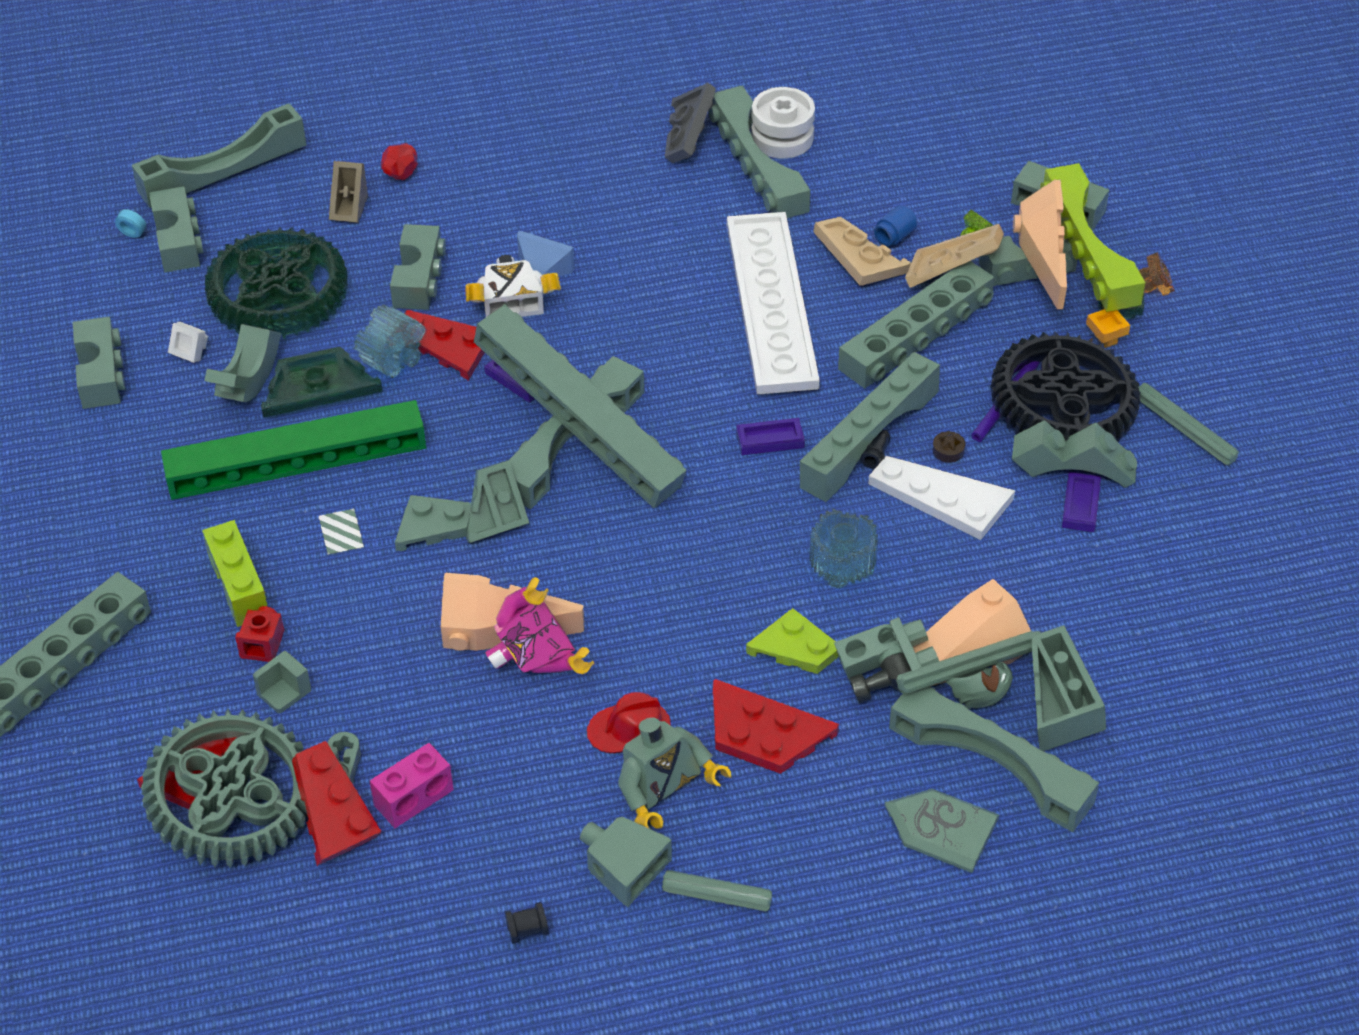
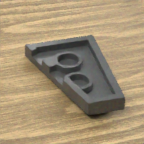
(688, 121)

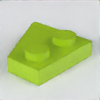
(795, 643)

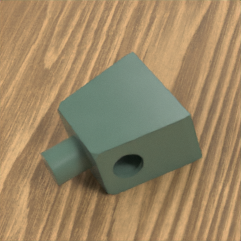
(625, 856)

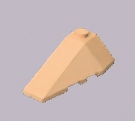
(1043, 238)
(472, 608)
(975, 622)

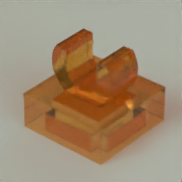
(1157, 275)

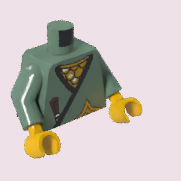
(660, 764)

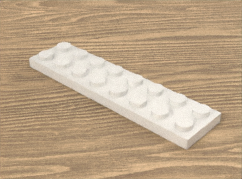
(772, 303)

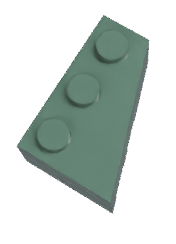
(1064, 692)

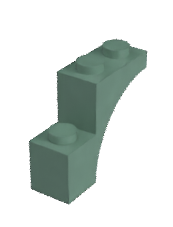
(1091, 449)

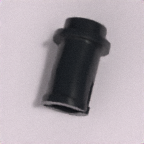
(875, 450)

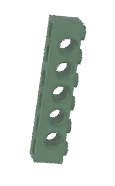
(915, 323)
(69, 647)

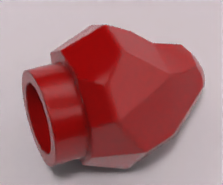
(399, 161)

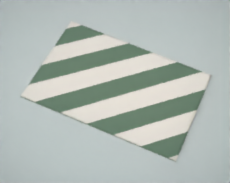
(341, 531)

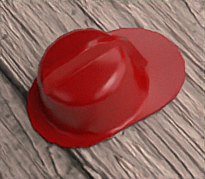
(620, 723)

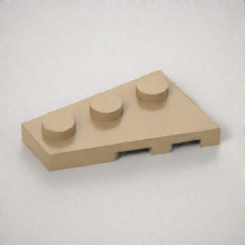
(857, 254)
(946, 255)

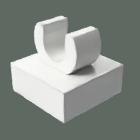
(187, 342)

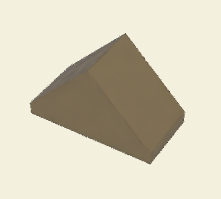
(348, 191)

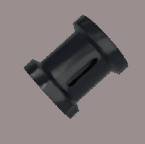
(526, 922)

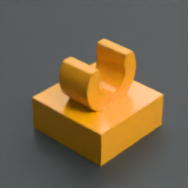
(1108, 326)

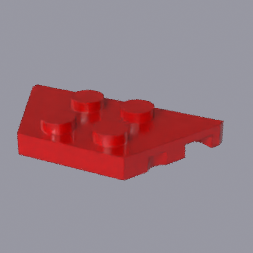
(765, 729)

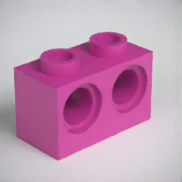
(411, 785)

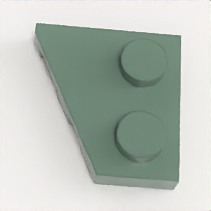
(495, 502)
(432, 521)

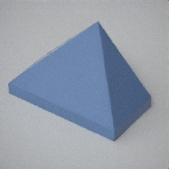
(545, 255)

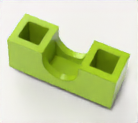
(234, 569)

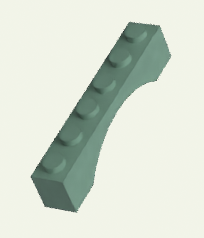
(270, 137)
(779, 186)
(536, 456)
(834, 457)
(1056, 787)

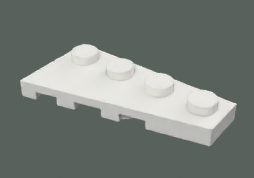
(946, 496)

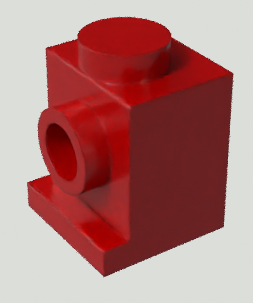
(262, 628)

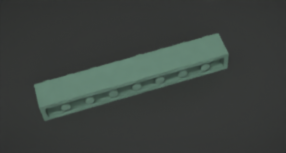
(580, 405)

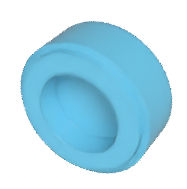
(130, 223)

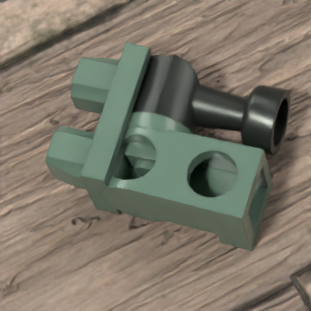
(884, 647)

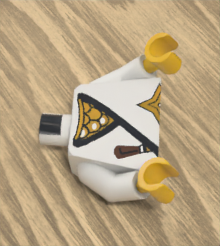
(513, 285)

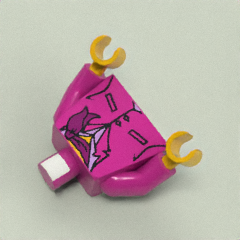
(534, 636)

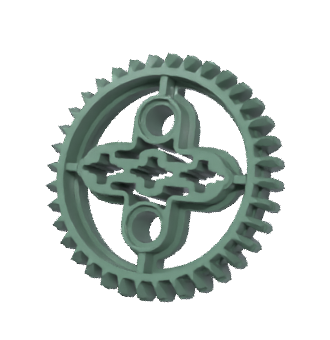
(229, 796)

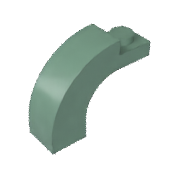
(249, 365)

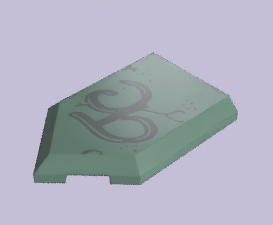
(943, 827)

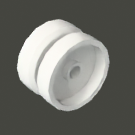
(783, 122)

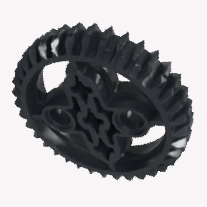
(1064, 388)

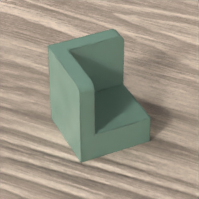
(282, 682)

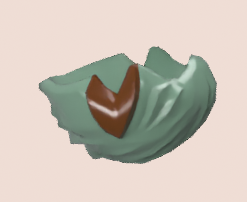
(982, 686)

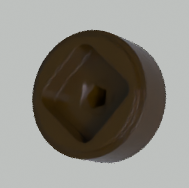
(948, 446)

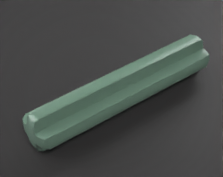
(717, 890)

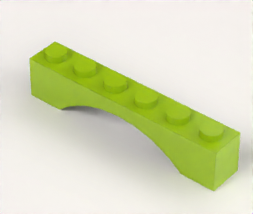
(1113, 277)

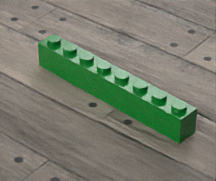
(293, 449)

